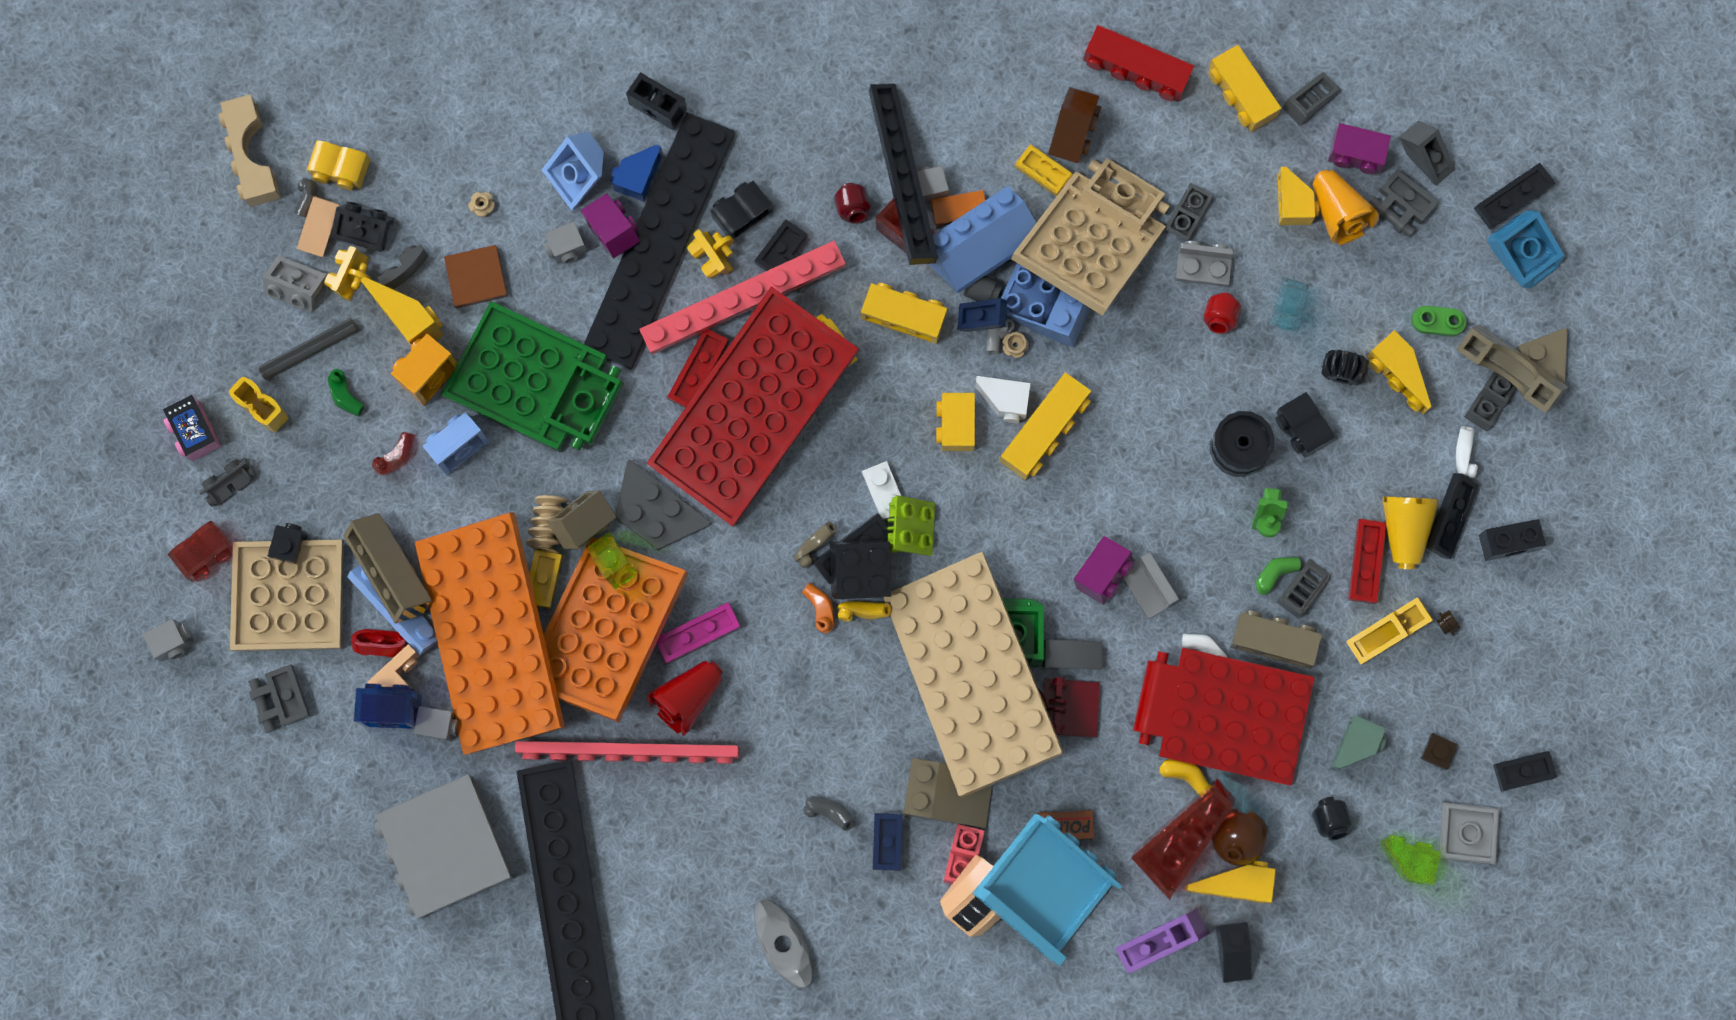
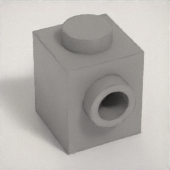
(932, 182)
(564, 243)
(168, 640)

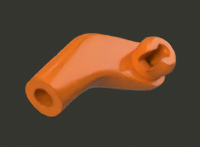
(823, 607)

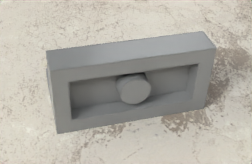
(1150, 587)

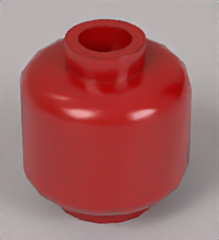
(1222, 313)

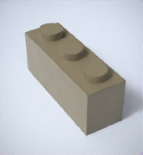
(1276, 639)

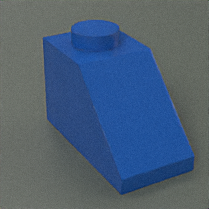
(637, 173)

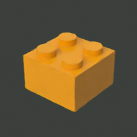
(424, 369)

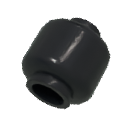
(1332, 818)

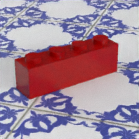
(1138, 63)

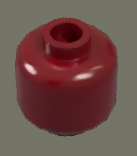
(852, 203)

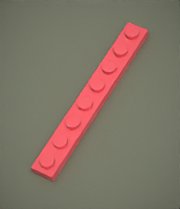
(741, 297)
(615, 751)

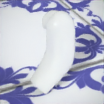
(1463, 452)
(1202, 643)

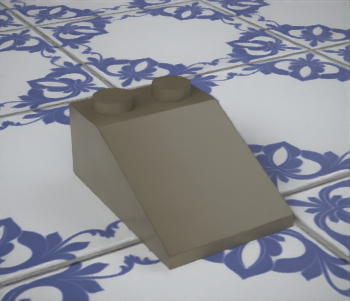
(934, 797)

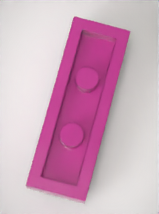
(697, 633)

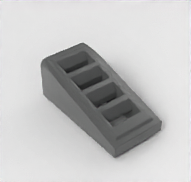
(1299, 109)
(1292, 606)

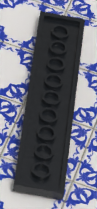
(663, 235)
(565, 893)

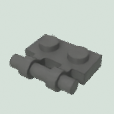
(1408, 197)
(287, 697)

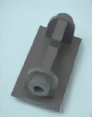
(217, 487)

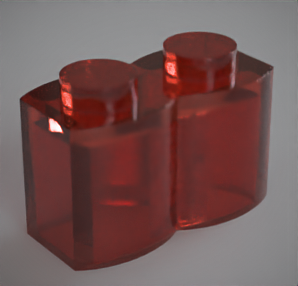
(201, 552)

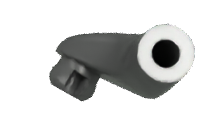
(829, 809)

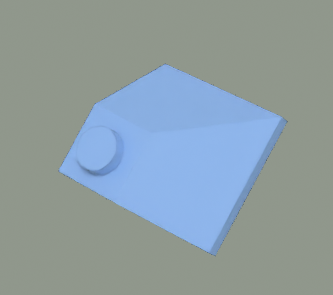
(575, 167)

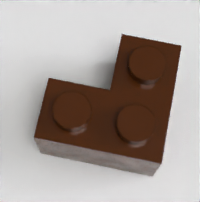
(1075, 120)

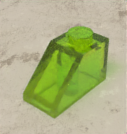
(612, 561)

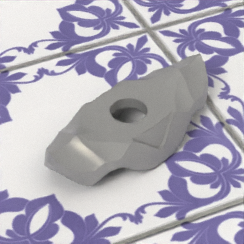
(792, 965)

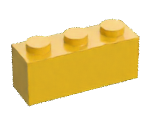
(1243, 88)
(904, 312)

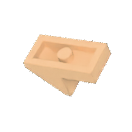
(390, 673)

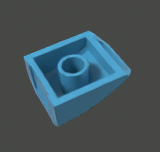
(1527, 248)

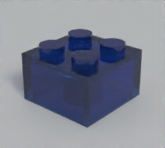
(386, 707)

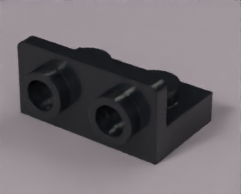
(361, 226)

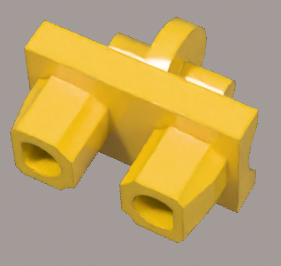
(705, 244)
(352, 270)

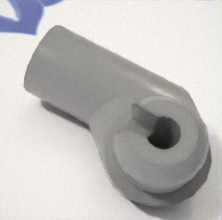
(996, 334)

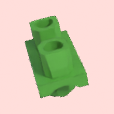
(1269, 513)

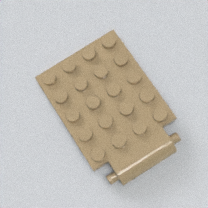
(1094, 234)

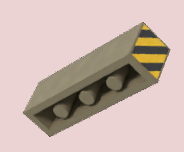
(387, 568)

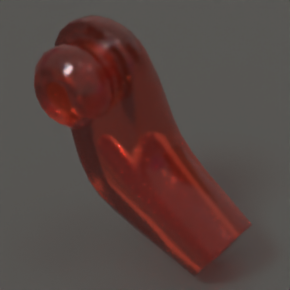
(397, 457)

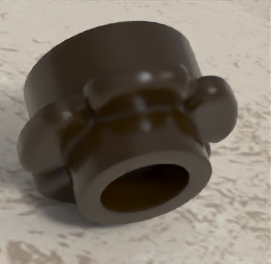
(1448, 623)

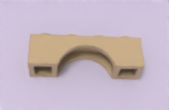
(242, 120)

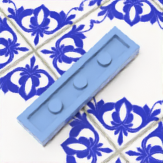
(415, 631)

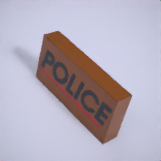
(1074, 822)

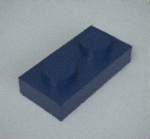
(982, 315)
(887, 842)

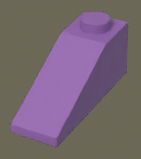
(1162, 941)

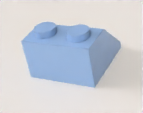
(455, 443)

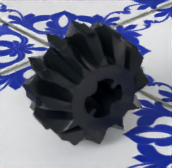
(1345, 367)

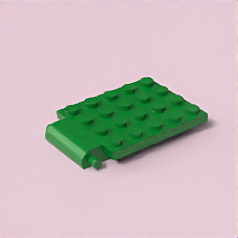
(534, 380)

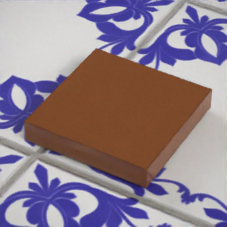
(475, 276)

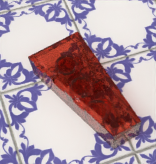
(1181, 840)

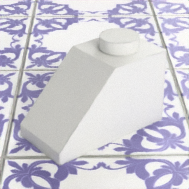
(1005, 397)

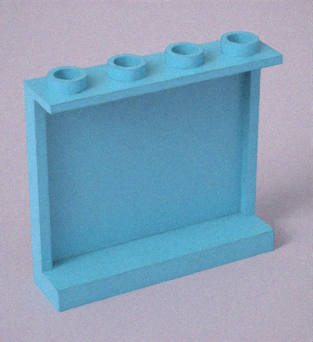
(1045, 886)

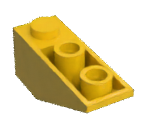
(1399, 364)

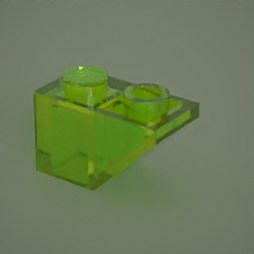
(1411, 862)

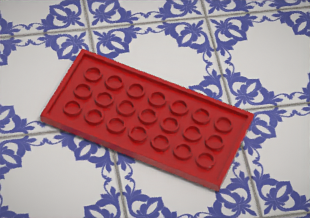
(752, 406)

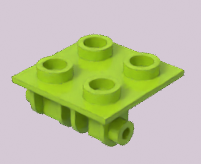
(912, 525)

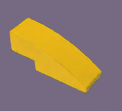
(1389, 630)

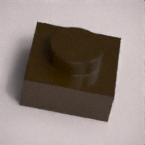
(1439, 751)

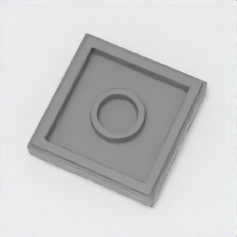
(1468, 833)

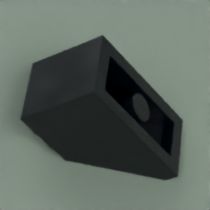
(1234, 951)

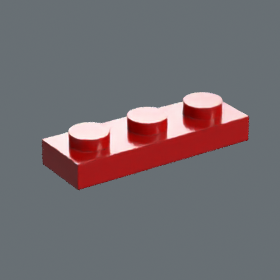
(697, 367)
(1367, 561)

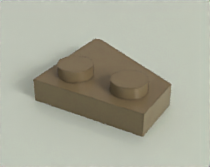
(1548, 353)

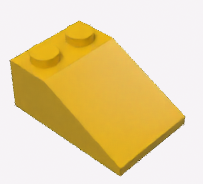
(405, 312)

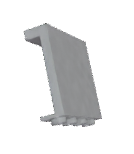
(443, 846)

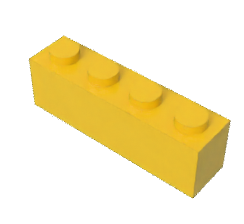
(1045, 426)

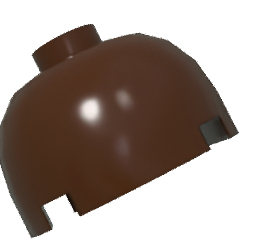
(1241, 838)

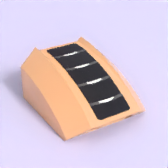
(965, 908)

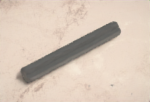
(308, 349)

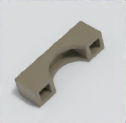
(1530, 379)

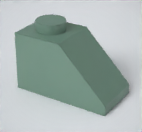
(1359, 742)

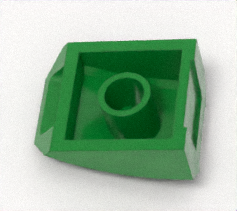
(1028, 622)

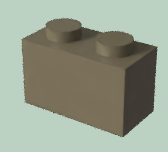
(582, 519)

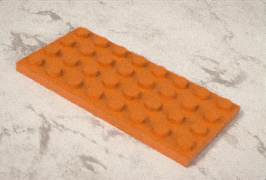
(489, 634)

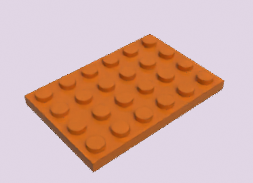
(606, 634)

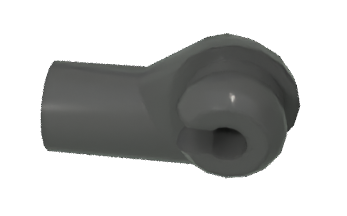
(308, 190)

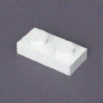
(881, 487)

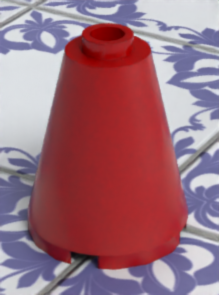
(686, 696)

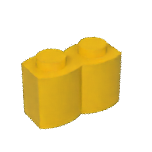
(338, 165)
(258, 404)

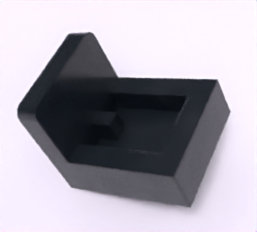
(286, 543)

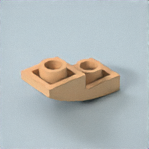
(317, 226)

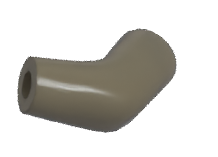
(814, 543)

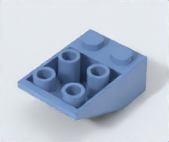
(1043, 307)

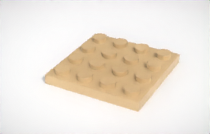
(287, 603)

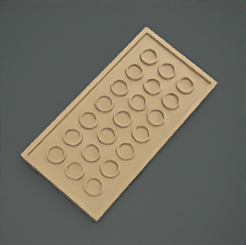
(973, 675)

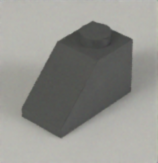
(1427, 150)

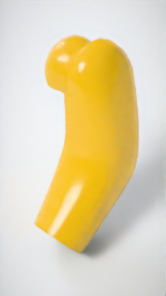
(862, 609)
(1185, 771)

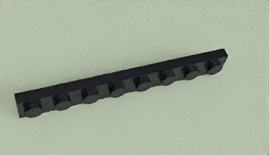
(902, 174)

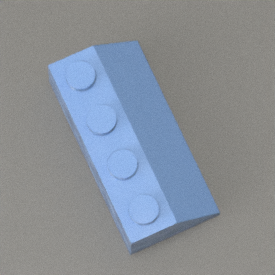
(981, 239)

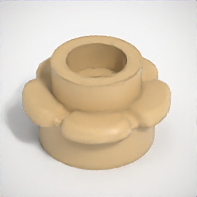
(487, 208)
(1015, 337)

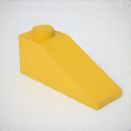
(1246, 883)

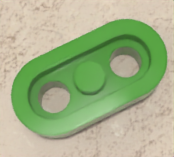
(1439, 321)

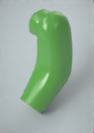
(1274, 570)

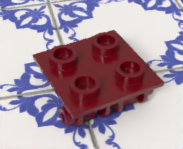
(1073, 706)

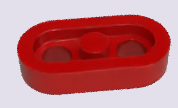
(377, 642)

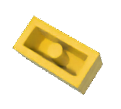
(958, 422)

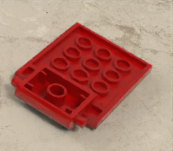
(1225, 714)

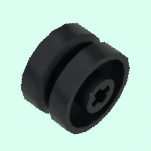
(1238, 459)

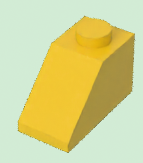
(1295, 200)

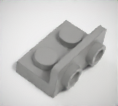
(1204, 264)
(293, 283)

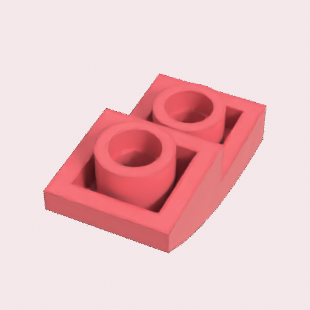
(964, 847)

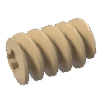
(542, 533)

